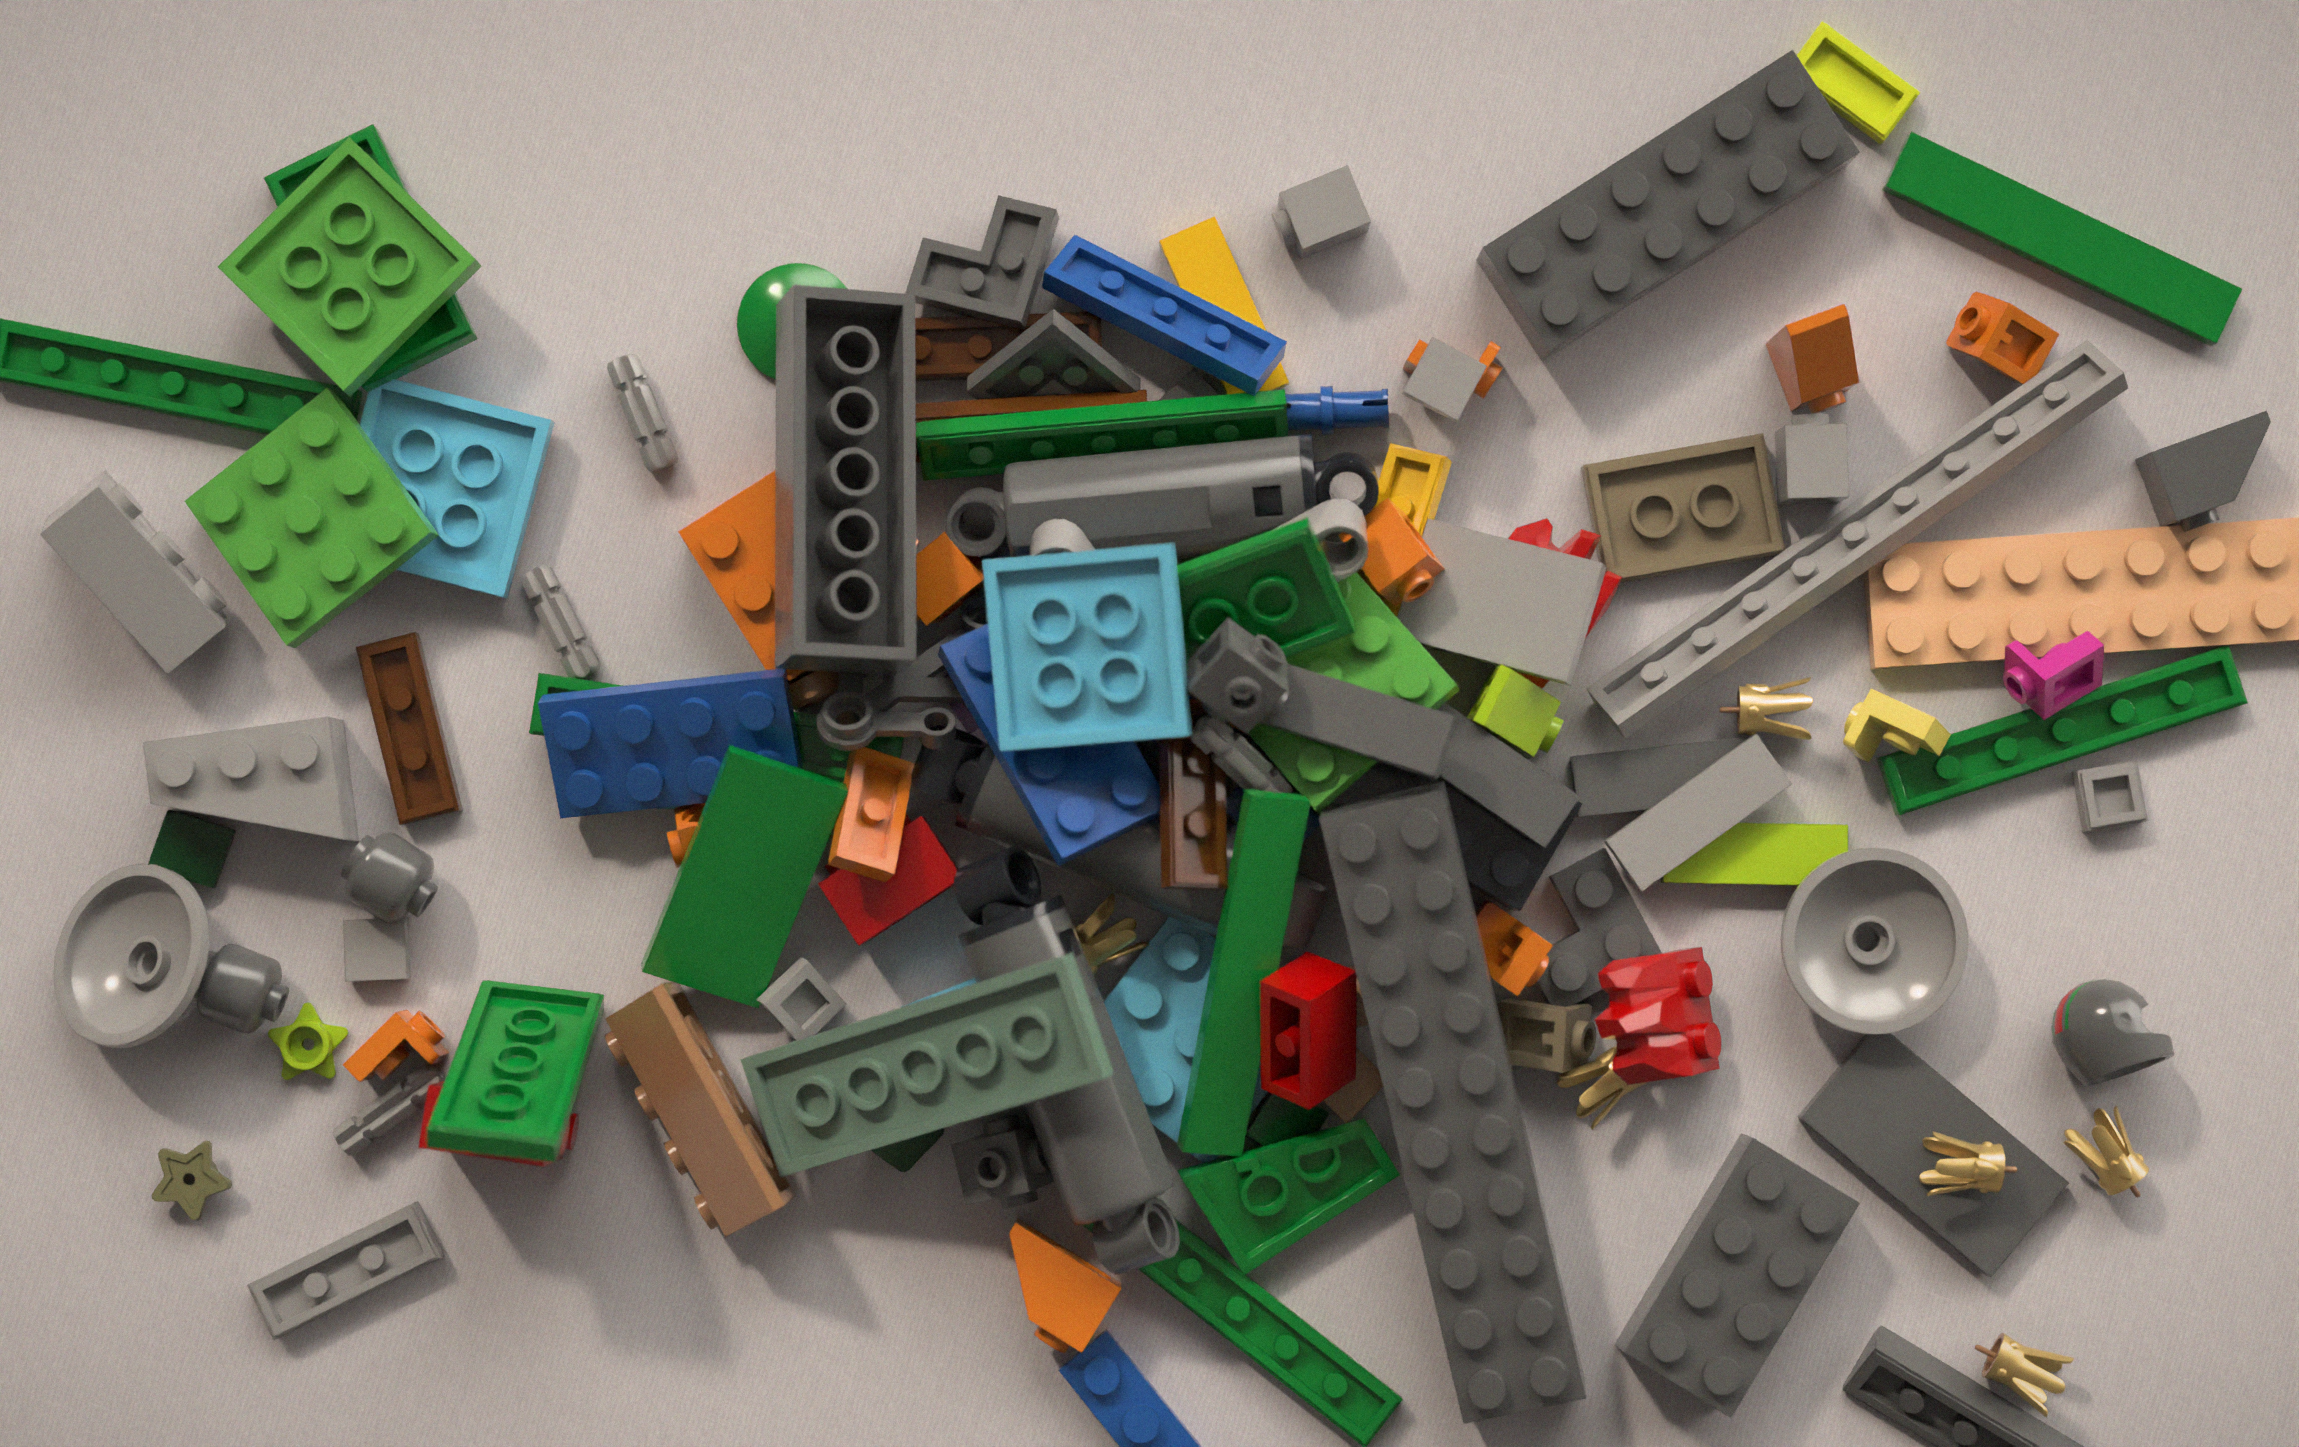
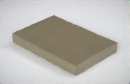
(1684, 508)

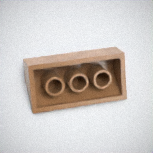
(699, 1107)

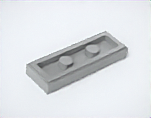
(1697, 812)
(345, 1270)

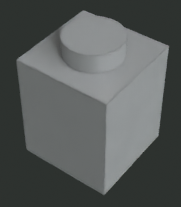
(1321, 213)
(1811, 461)

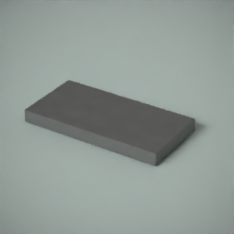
(1881, 1110)

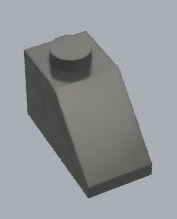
(2201, 472)

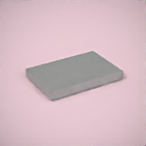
(1505, 602)

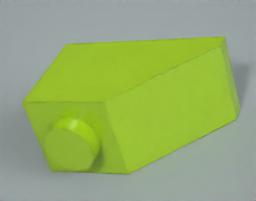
(1517, 712)

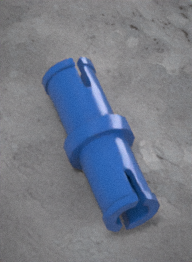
(1337, 410)

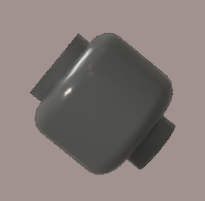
(389, 877)
(241, 989)

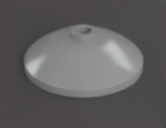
(1915, 951)
(131, 956)

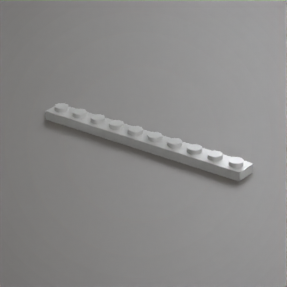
(1857, 538)

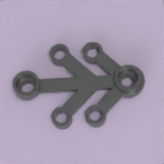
(913, 684)

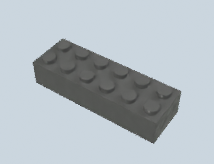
(1667, 205)
(845, 481)

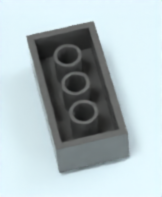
(1736, 1274)

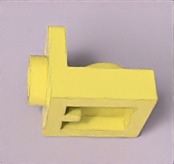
(1895, 723)

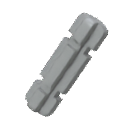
(642, 413)
(560, 622)
(1237, 757)
(386, 1111)

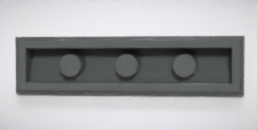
(1940, 1400)

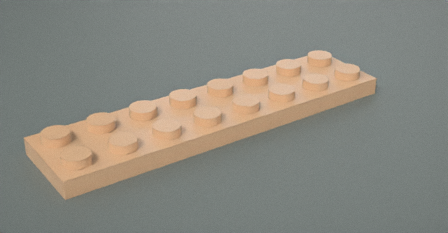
(2120, 585)

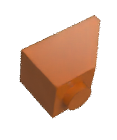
(1815, 360)
(1060, 1289)

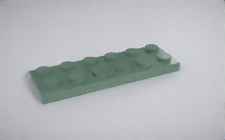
(928, 1065)

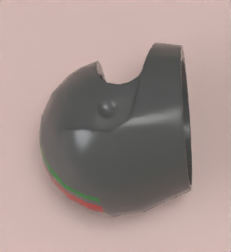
(2102, 1032)

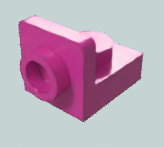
(2057, 678)

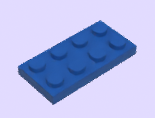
(662, 738)
(1071, 792)

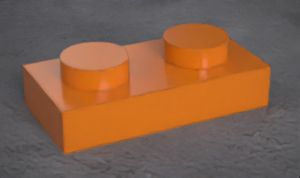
(872, 814)

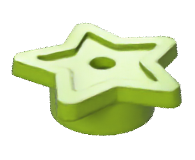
(291, 1040)

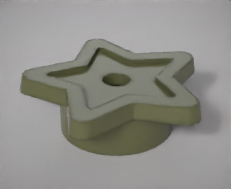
(207, 1179)

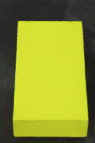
(1856, 83)

